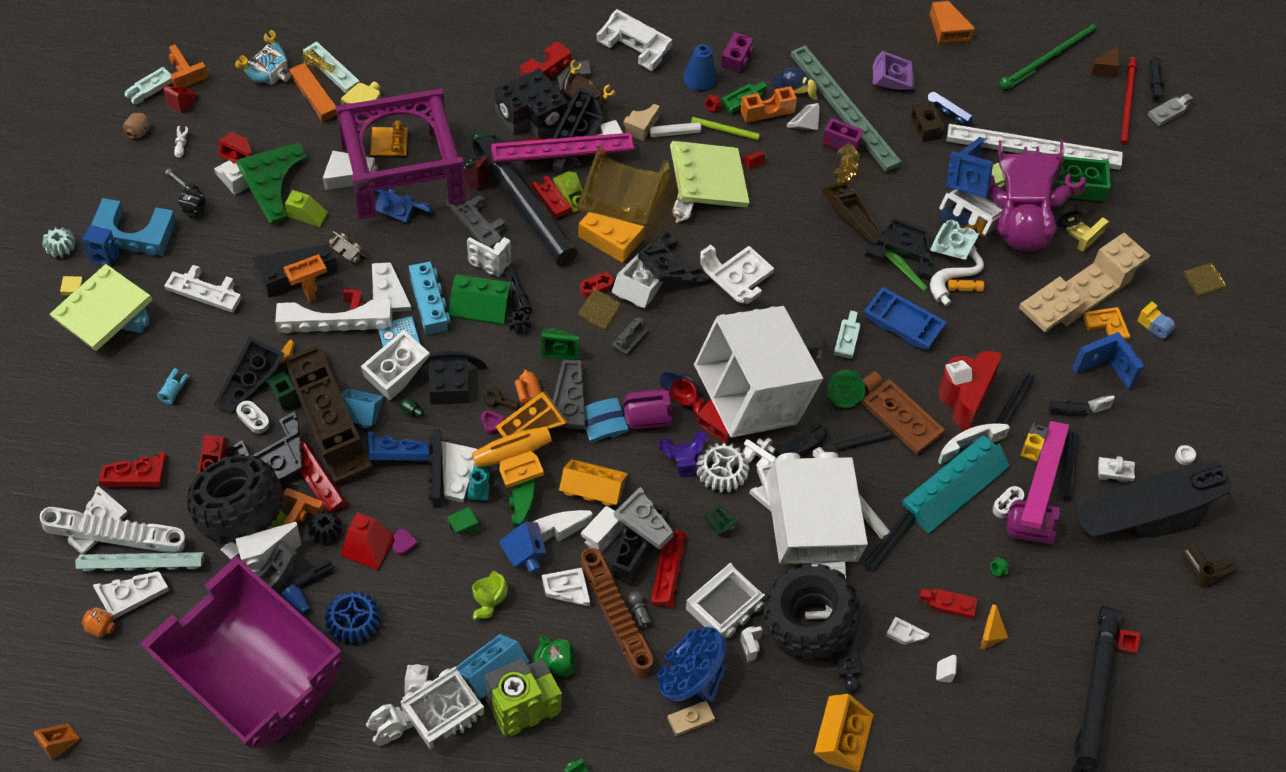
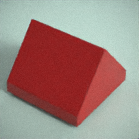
(754, 160)

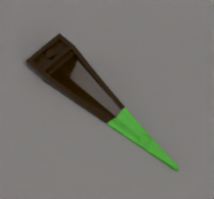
(852, 208)

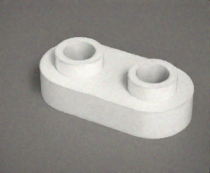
(254, 418)

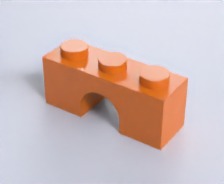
(780, 104)

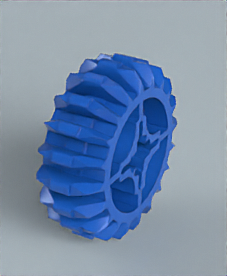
(367, 619)

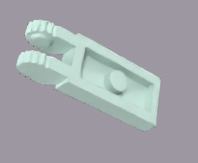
(148, 86)

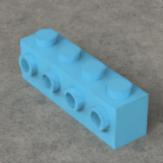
(428, 298)

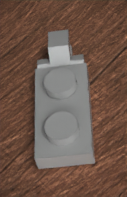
(1170, 109)

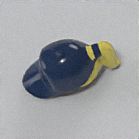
(798, 80)

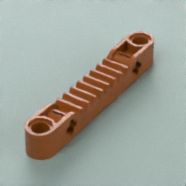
(616, 613)

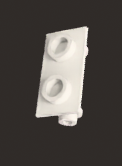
(682, 210)

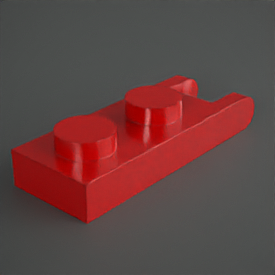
(552, 197)

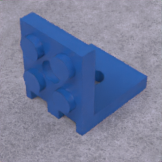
(1116, 352)

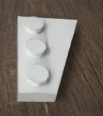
(100, 505)

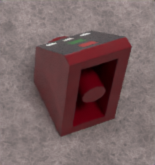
(476, 172)

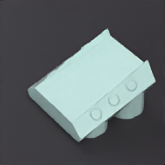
(954, 240)

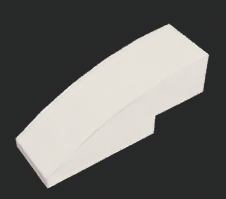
(563, 524)

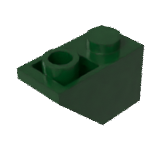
(282, 390)

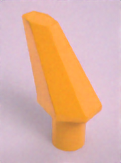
(287, 350)

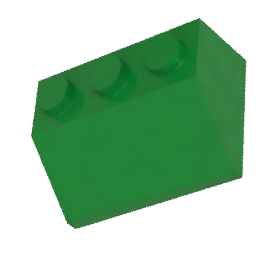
(479, 299)

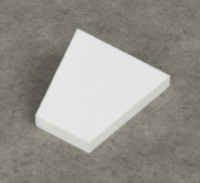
(806, 118)

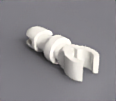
(180, 142)

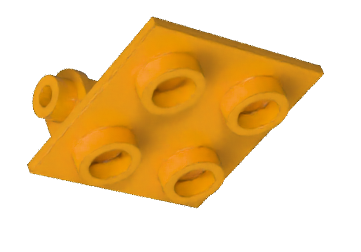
(389, 140)

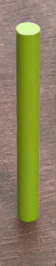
(728, 129)

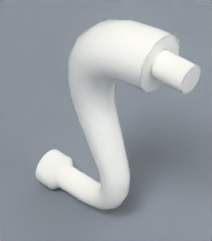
(941, 277)

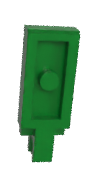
(733, 100)

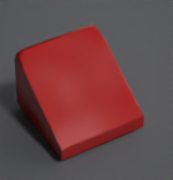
(1128, 640)

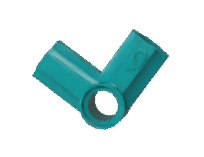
(479, 483)

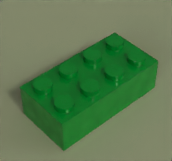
(1095, 173)

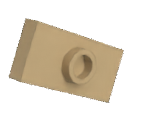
(691, 718)

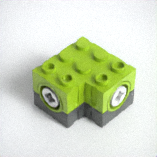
(521, 695)

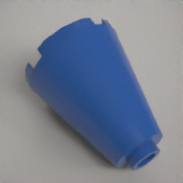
(701, 69)

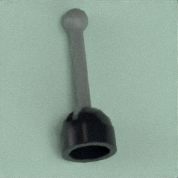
(169, 172)

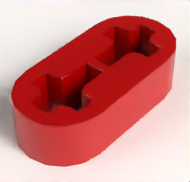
(596, 282)

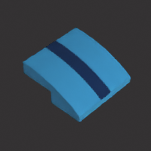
(605, 419)

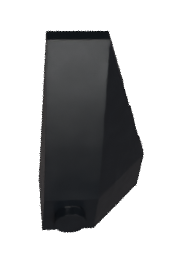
(250, 370)

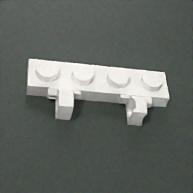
(191, 287)

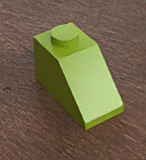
(305, 209)

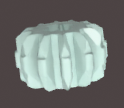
(58, 242)

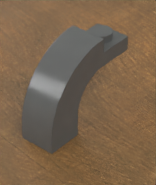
(279, 566)

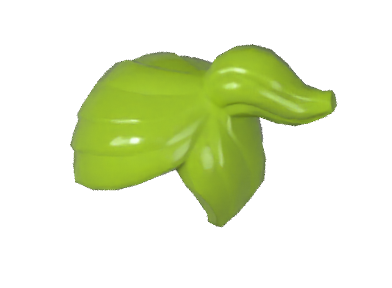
(489, 593)

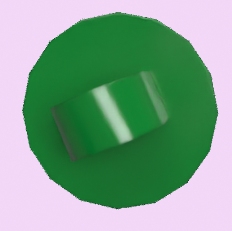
(845, 388)

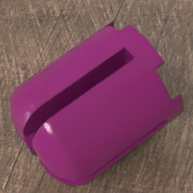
(648, 409)
(1044, 535)

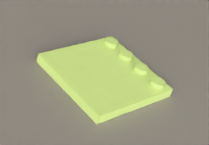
(709, 174)
(101, 307)

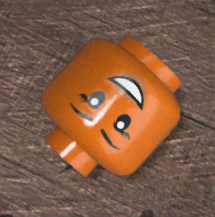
(98, 622)

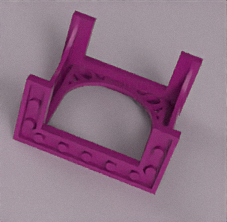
(366, 182)

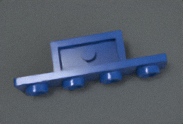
(398, 207)

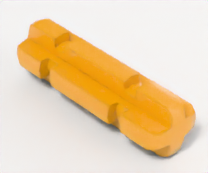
(965, 285)

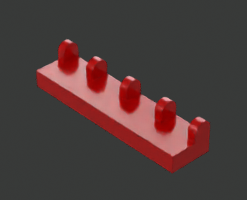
(320, 481)
(668, 571)

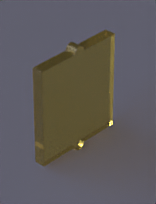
(1204, 279)
(599, 309)

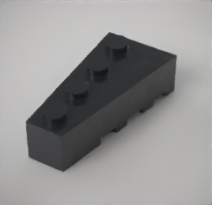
(271, 271)
(633, 551)

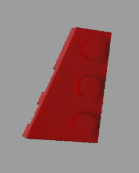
(139, 473)

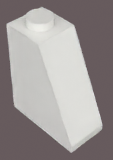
(339, 171)

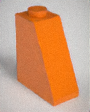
(950, 23)

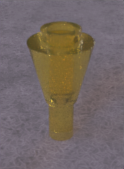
(313, 59)

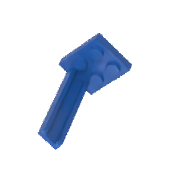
(969, 171)

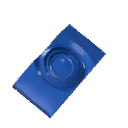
(904, 319)

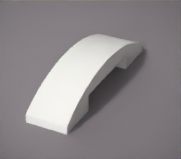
(993, 432)

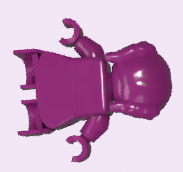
(1030, 196)

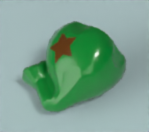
(557, 654)

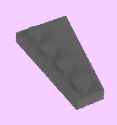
(570, 394)

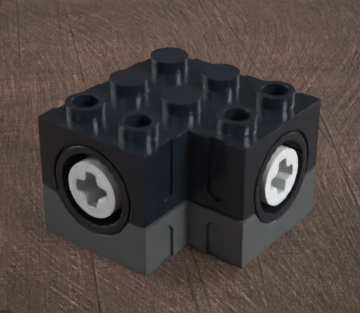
(530, 104)

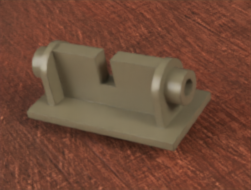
(341, 243)

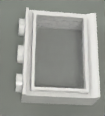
(977, 204)
(725, 601)
(441, 706)

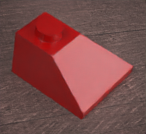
(367, 542)

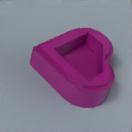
(490, 421)
(403, 542)

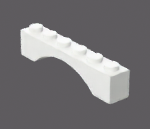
(372, 315)

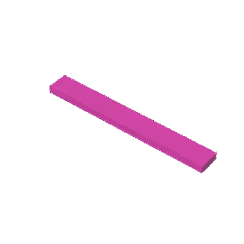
(561, 147)
(1044, 475)

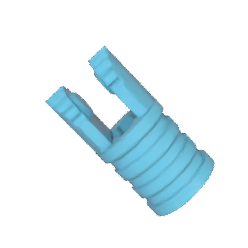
(171, 387)

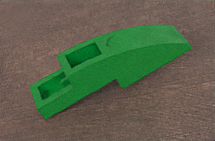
(522, 502)

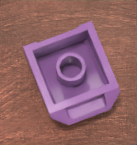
(893, 72)

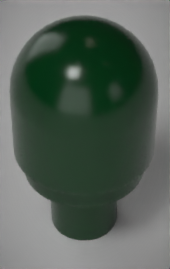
(482, 134)
(411, 408)

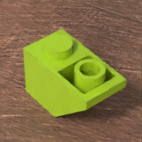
(570, 188)

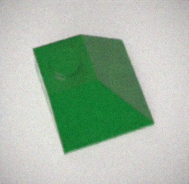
(559, 345)

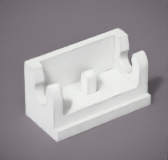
(602, 530)

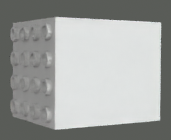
(757, 371)

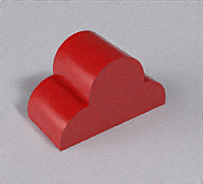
(968, 396)

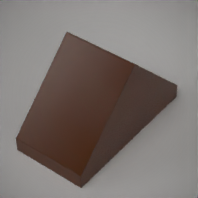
(1107, 64)

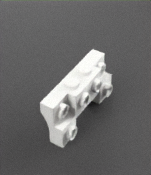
(637, 36)

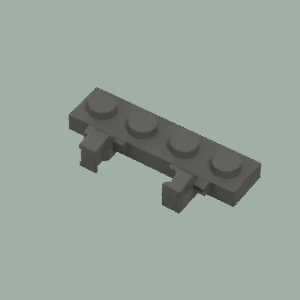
(483, 231)

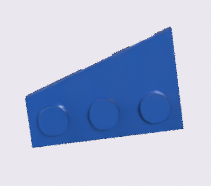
(390, 449)

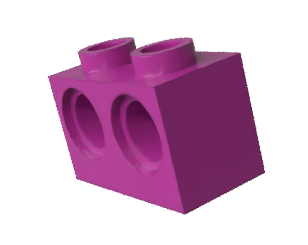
(737, 52)

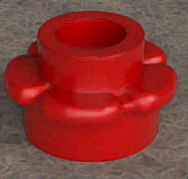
(713, 103)

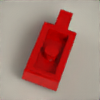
(949, 602)

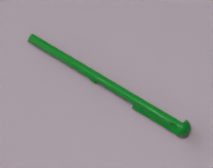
(1007, 83)

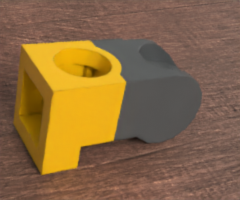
(1034, 442)

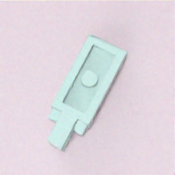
(847, 336)

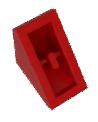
(179, 97)

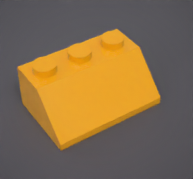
(593, 482)
(844, 732)

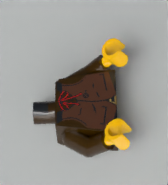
(573, 81)

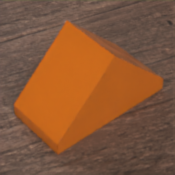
(56, 739)

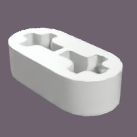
(1005, 499)

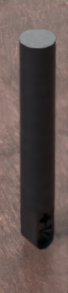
(528, 205)

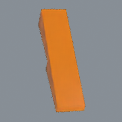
(313, 92)

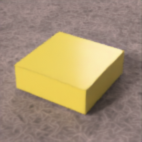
(70, 284)

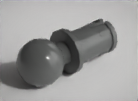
(639, 609)

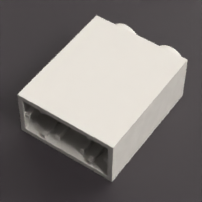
(816, 509)

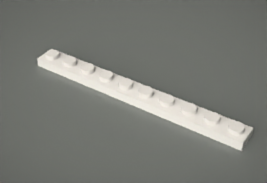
(1016, 144)

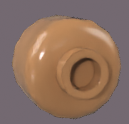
(136, 125)

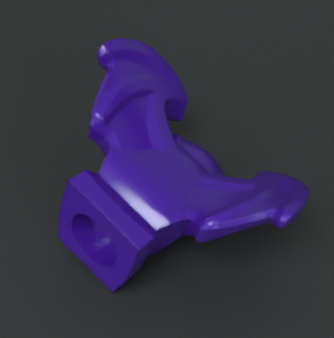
(684, 453)

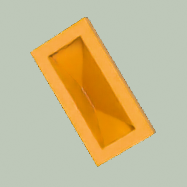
(994, 629)

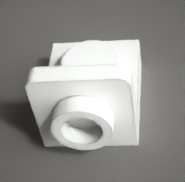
(749, 642)

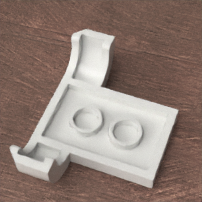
(738, 273)

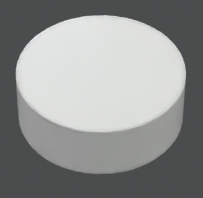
(1185, 455)

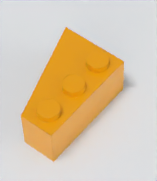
(611, 235)
(535, 414)

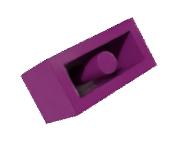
(838, 134)

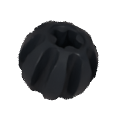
(192, 202)

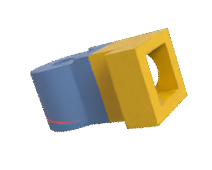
(1156, 321)

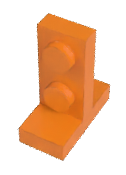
(185, 74)
(305, 272)
(301, 506)

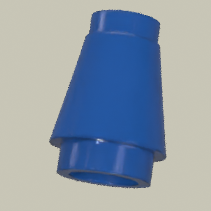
(296, 599)

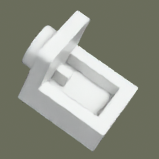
(415, 677)

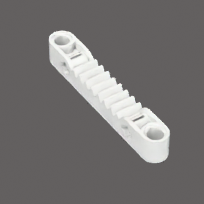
(112, 531)

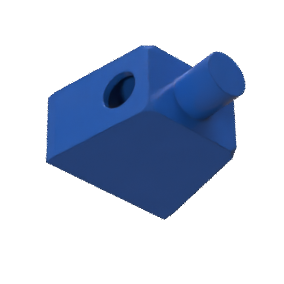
(524, 546)

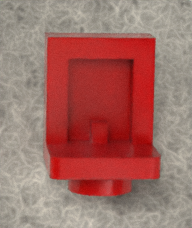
(353, 297)

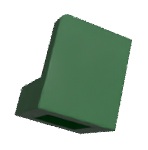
(462, 521)

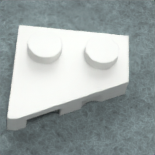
(567, 586)

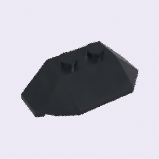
(581, 117)

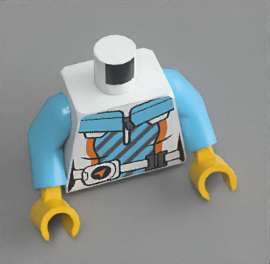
(268, 64)

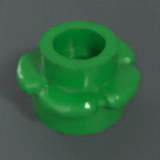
(999, 567)

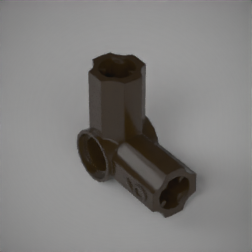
(1207, 571)

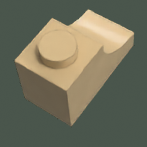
(640, 122)

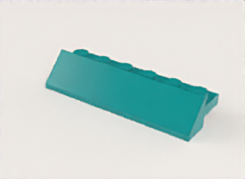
(956, 483)

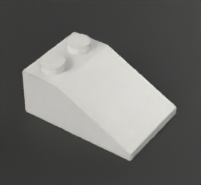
(636, 283)
(395, 364)
(258, 547)

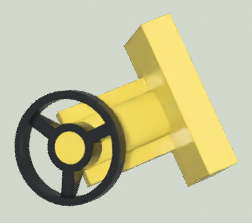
(1081, 231)

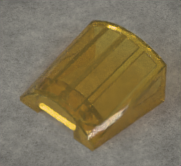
(622, 190)

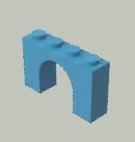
(150, 240)

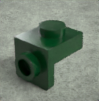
(720, 519)

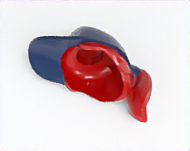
(683, 389)

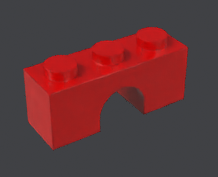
(556, 59)

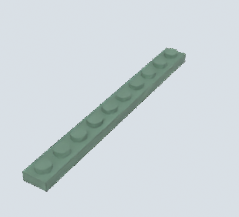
(845, 108)

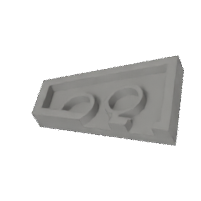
(641, 517)

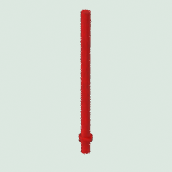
(1131, 68)

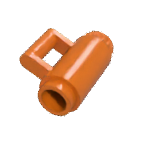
(527, 386)

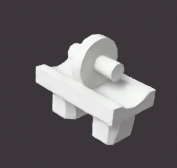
(752, 450)
(1116, 469)

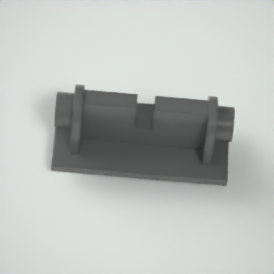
(630, 336)

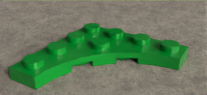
(265, 176)

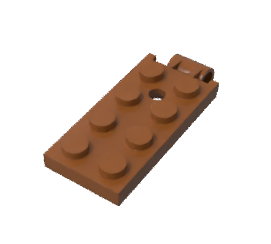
(905, 418)

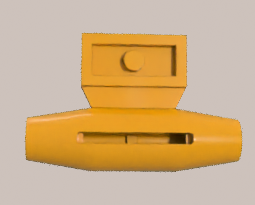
(515, 455)

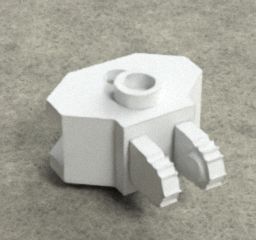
(389, 723)

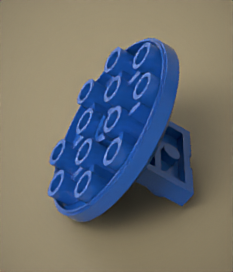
(694, 666)

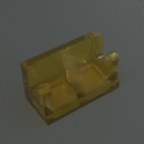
(848, 163)

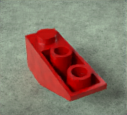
(213, 450)

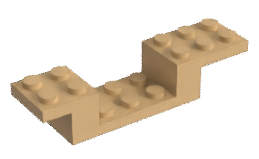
(1068, 300)

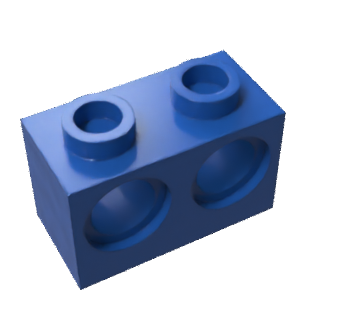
(100, 245)

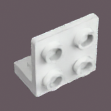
(489, 259)

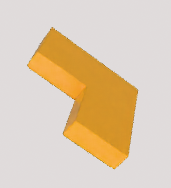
(1106, 318)

